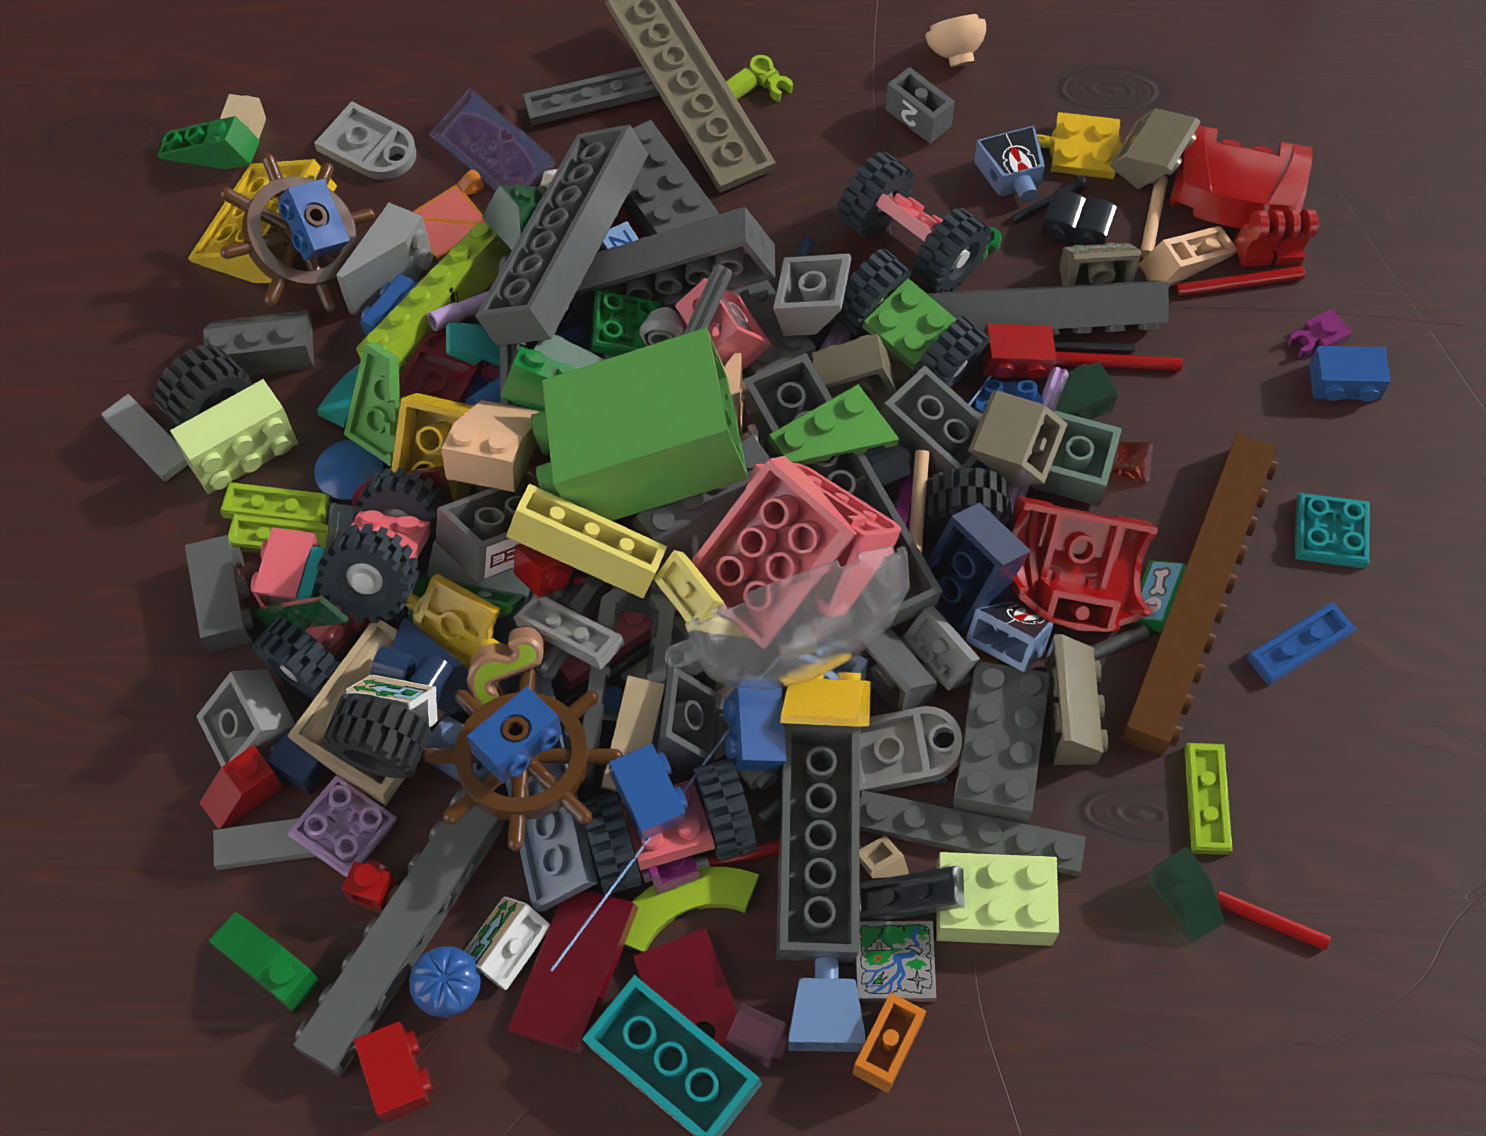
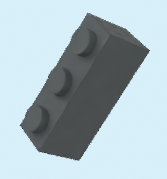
(219, 593)

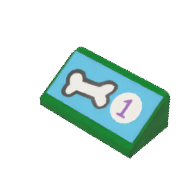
(1159, 590)

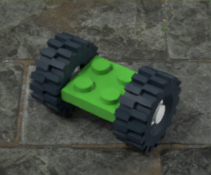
(909, 321)

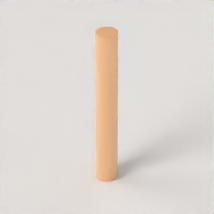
(1154, 215)
(919, 497)

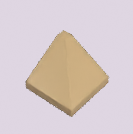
(882, 859)

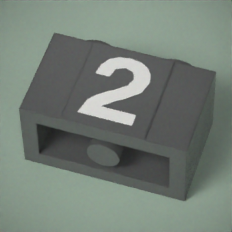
(919, 105)

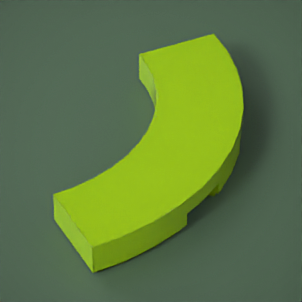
(714, 889)

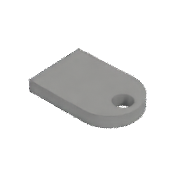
(367, 143)
(901, 748)

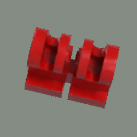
(1276, 237)

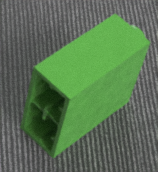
(640, 429)

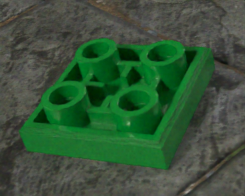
(618, 322)

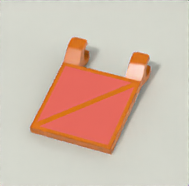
(451, 214)

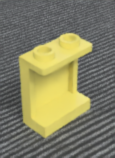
(687, 588)

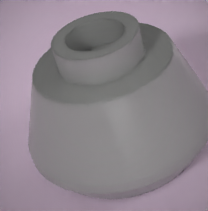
(661, 326)

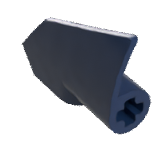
(422, 661)

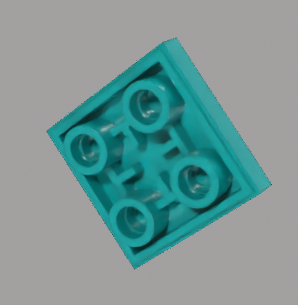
(1332, 530)

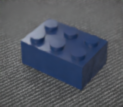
(974, 564)

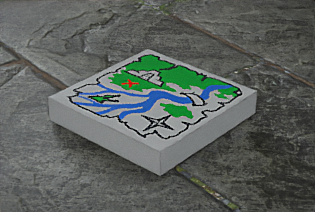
(896, 960)

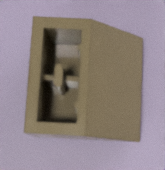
(1154, 146)
(1018, 438)

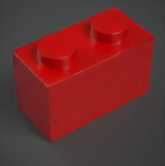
(1018, 351)
(392, 1071)

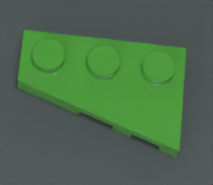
(375, 403)
(833, 429)

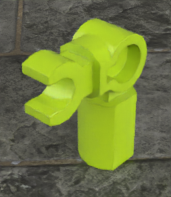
(760, 73)

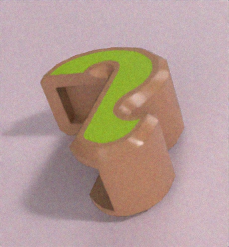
(502, 661)

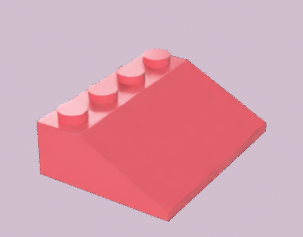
(772, 533)

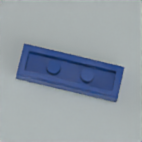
(1301, 643)

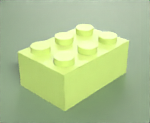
(235, 436)
(1004, 898)

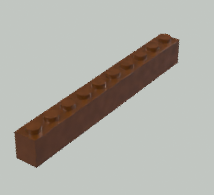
(1199, 596)

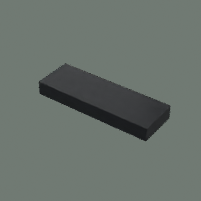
(912, 894)

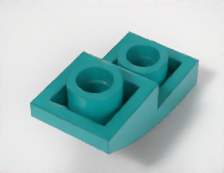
(471, 344)
(338, 401)

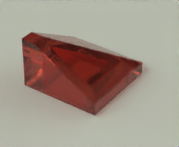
(1133, 460)

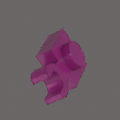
(1321, 330)

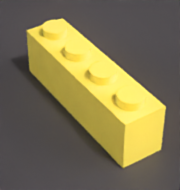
(586, 541)

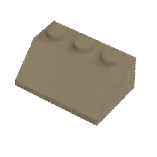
(1074, 703)

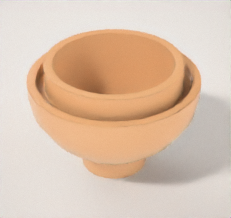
(957, 38)

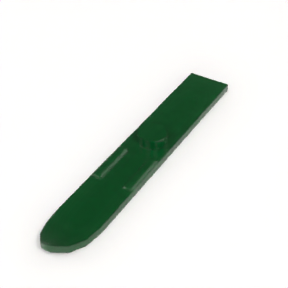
(301, 613)

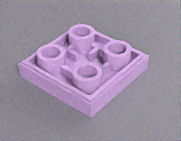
(342, 826)

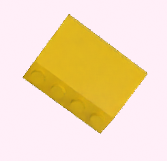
(227, 224)

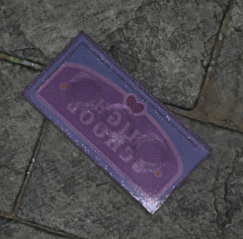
(491, 144)

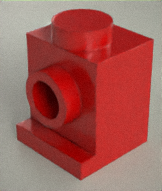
(369, 885)

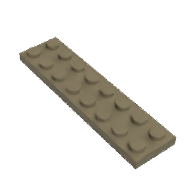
(693, 90)

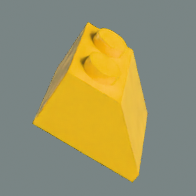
(828, 701)

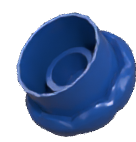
(444, 981)

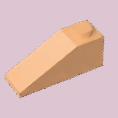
(1187, 255)

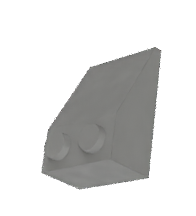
(391, 247)

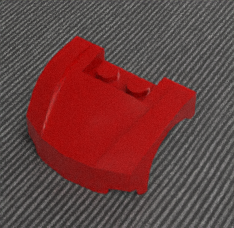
(1233, 181)
(1081, 565)

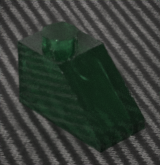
(1088, 392)
(1187, 894)

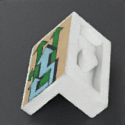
(411, 695)
(507, 941)

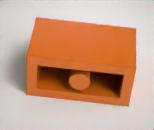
(889, 1042)

